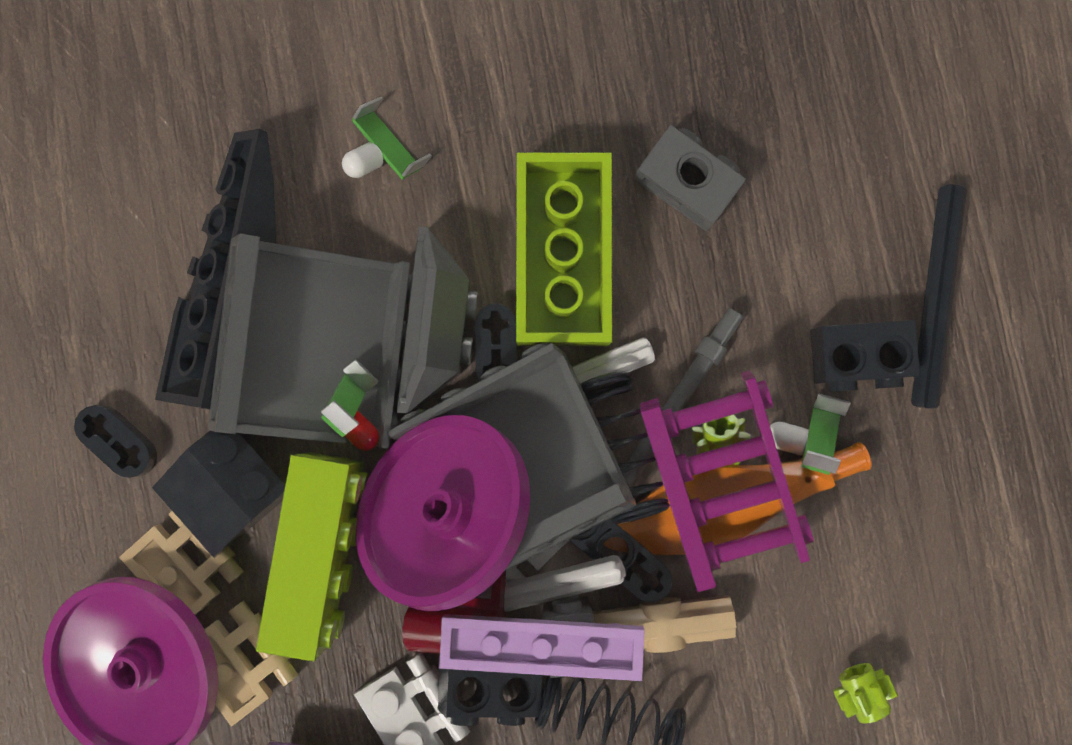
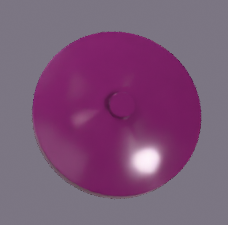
(443, 513)
(130, 666)

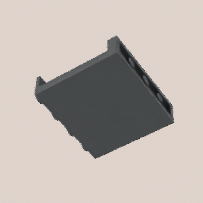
(292, 330)
(558, 437)

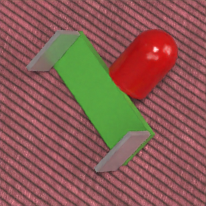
(343, 407)

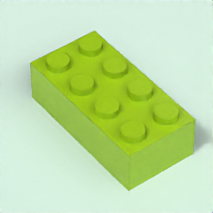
(564, 249)
(311, 556)

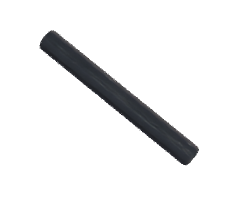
(939, 295)

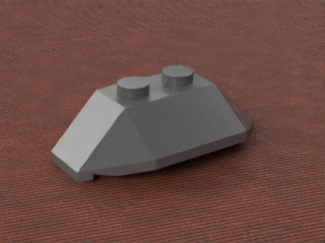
(436, 324)

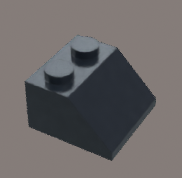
(220, 489)

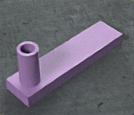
(542, 647)

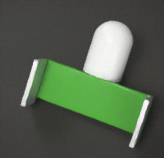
(380, 145)
(818, 439)

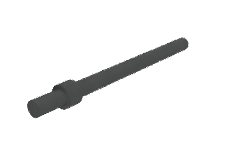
(709, 353)

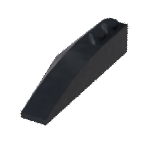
(246, 209)

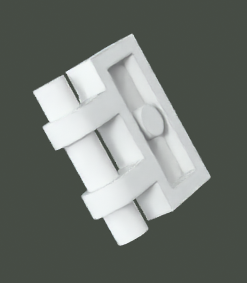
(396, 712)

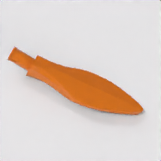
(660, 531)

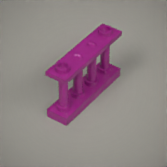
(692, 513)

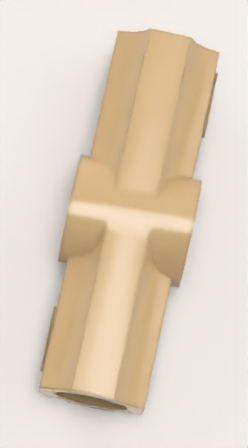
(676, 622)

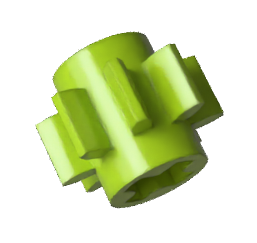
(719, 434)
(865, 693)

